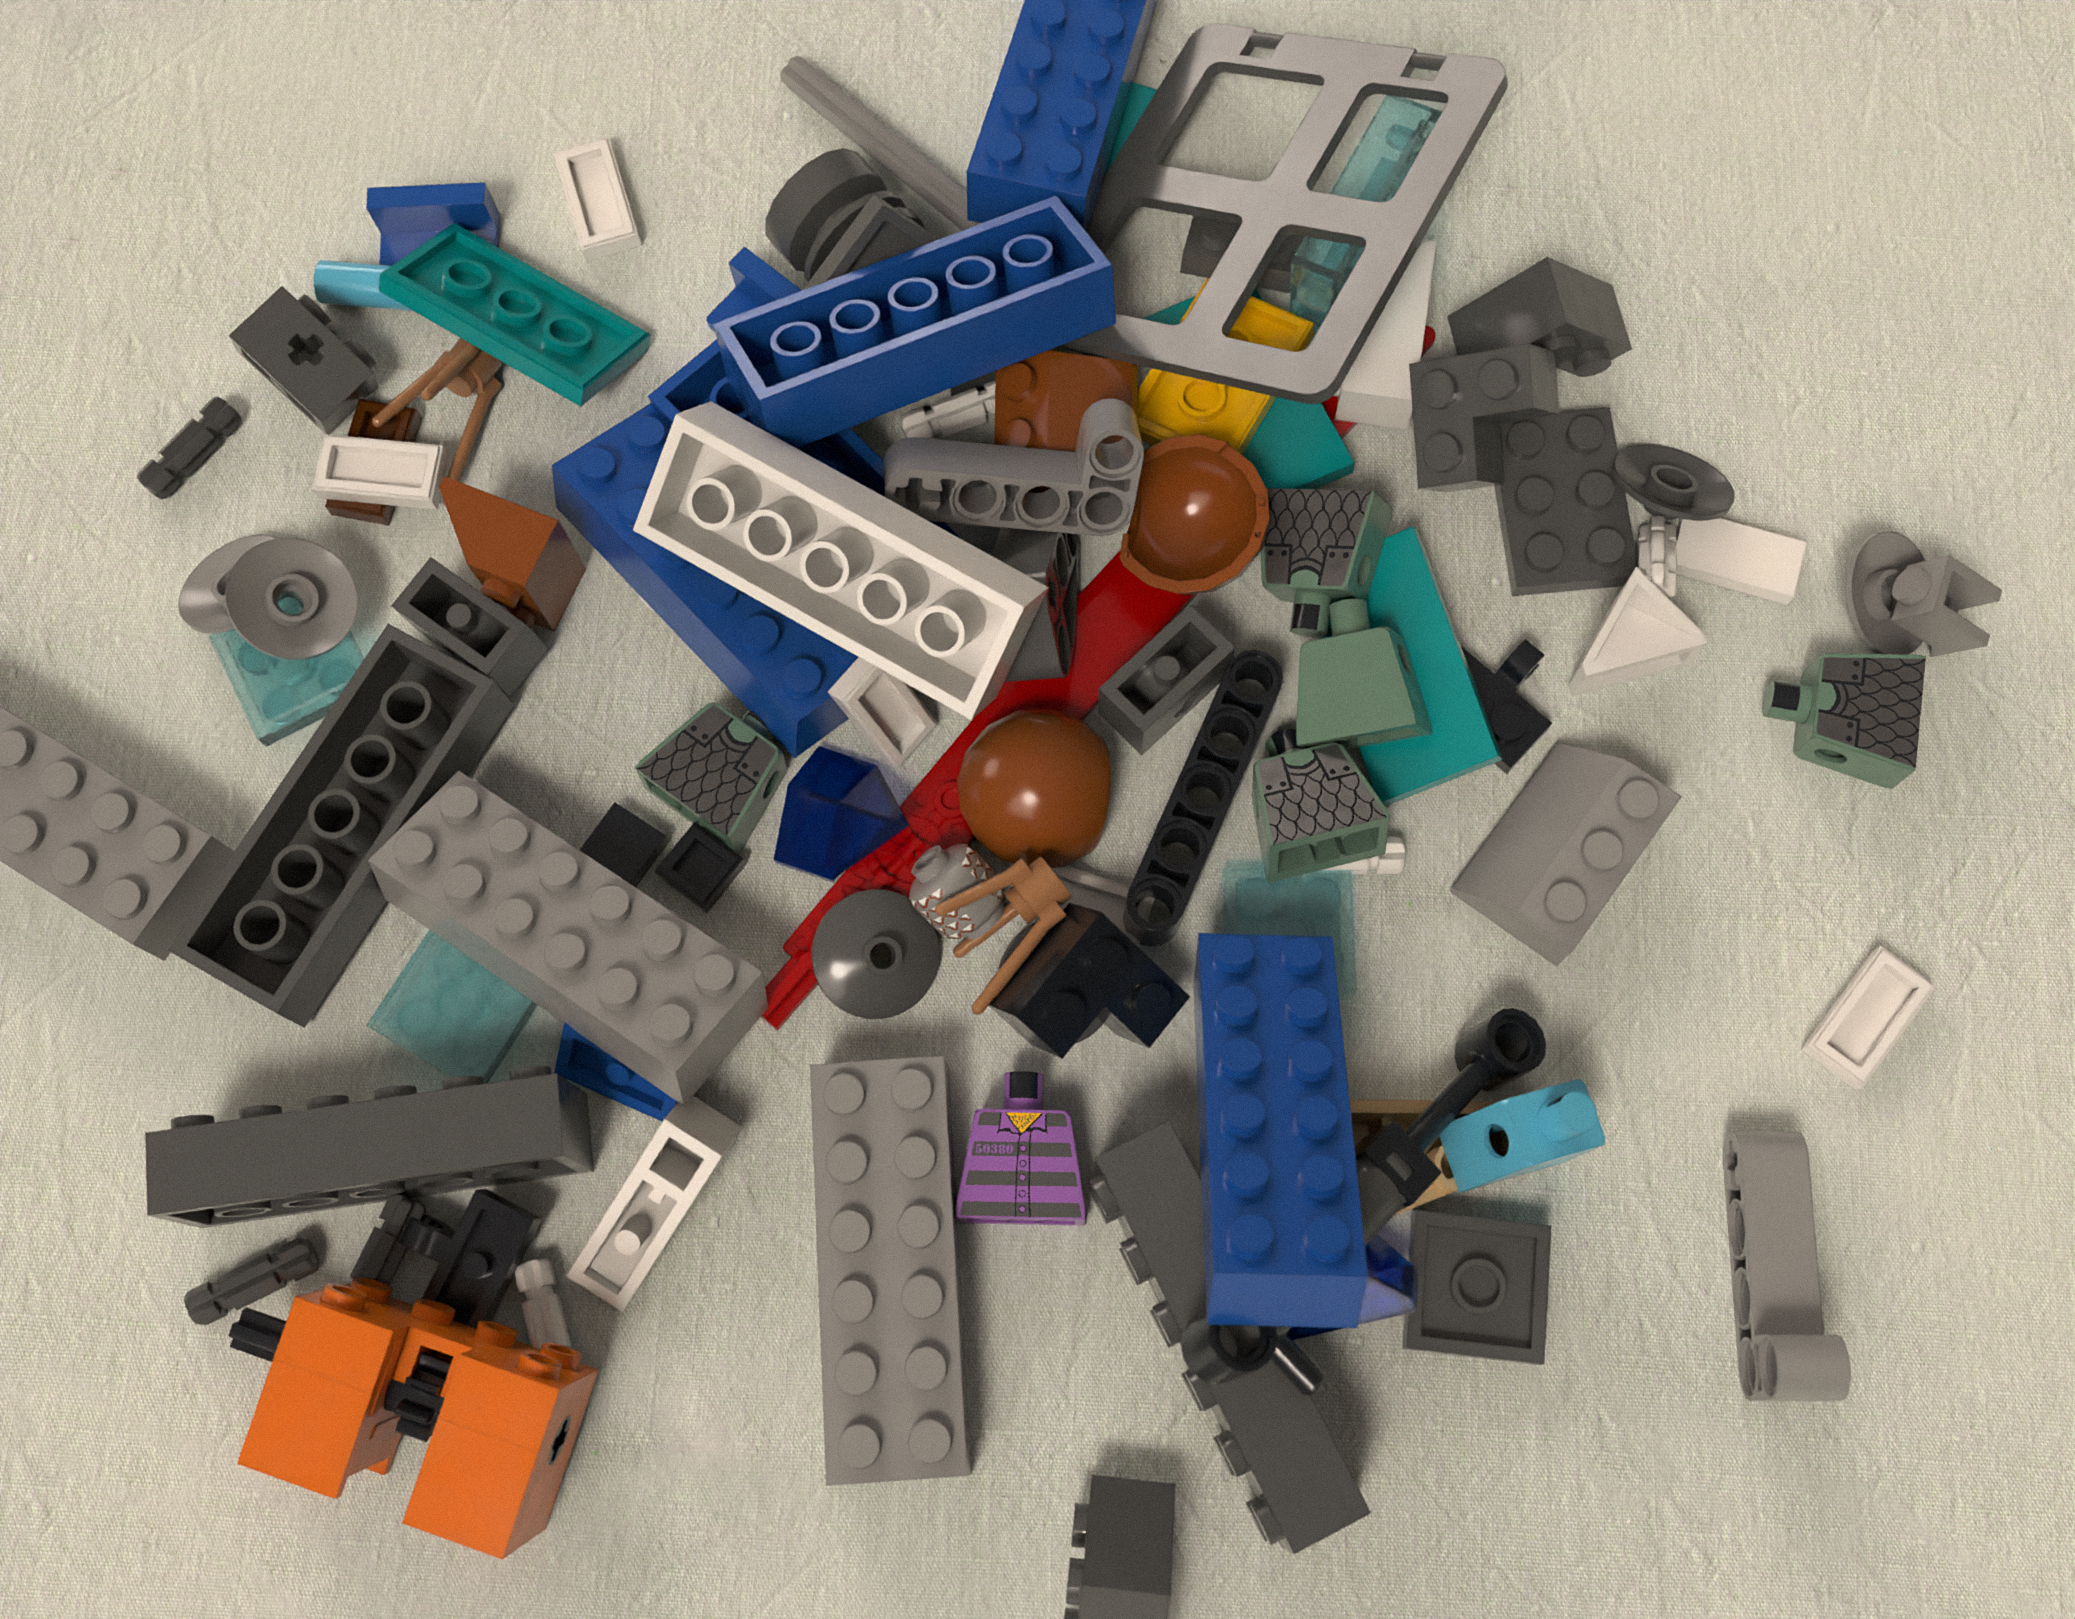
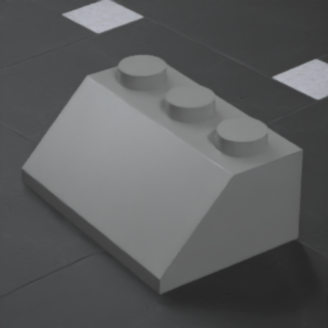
(1565, 848)

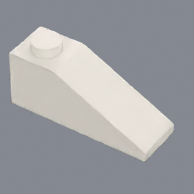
(1379, 380)
(653, 1201)

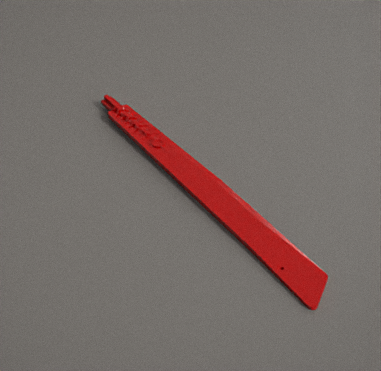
(1113, 624)

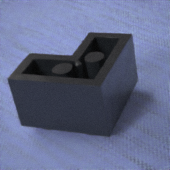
(1084, 973)

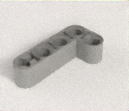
(1016, 470)
(1777, 1272)

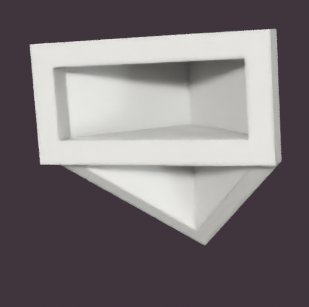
(1637, 639)

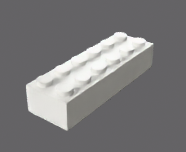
(838, 558)

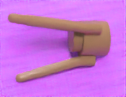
(463, 372)
(1033, 894)

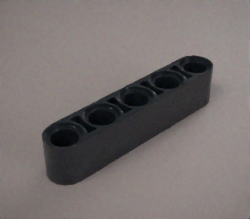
(1207, 768)

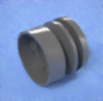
(821, 205)

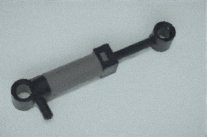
(1390, 1178)

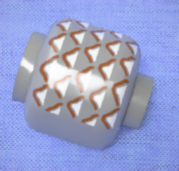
(944, 874)

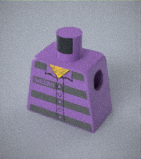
(1021, 1162)

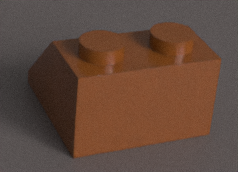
(1047, 394)
(515, 554)

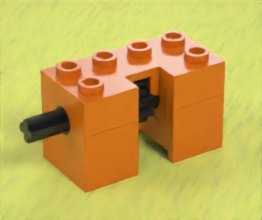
(369, 1367)

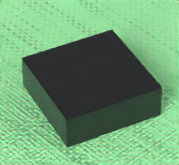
(625, 844)
(700, 867)

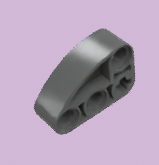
(1052, 635)

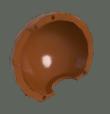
(1195, 516)
(1036, 787)

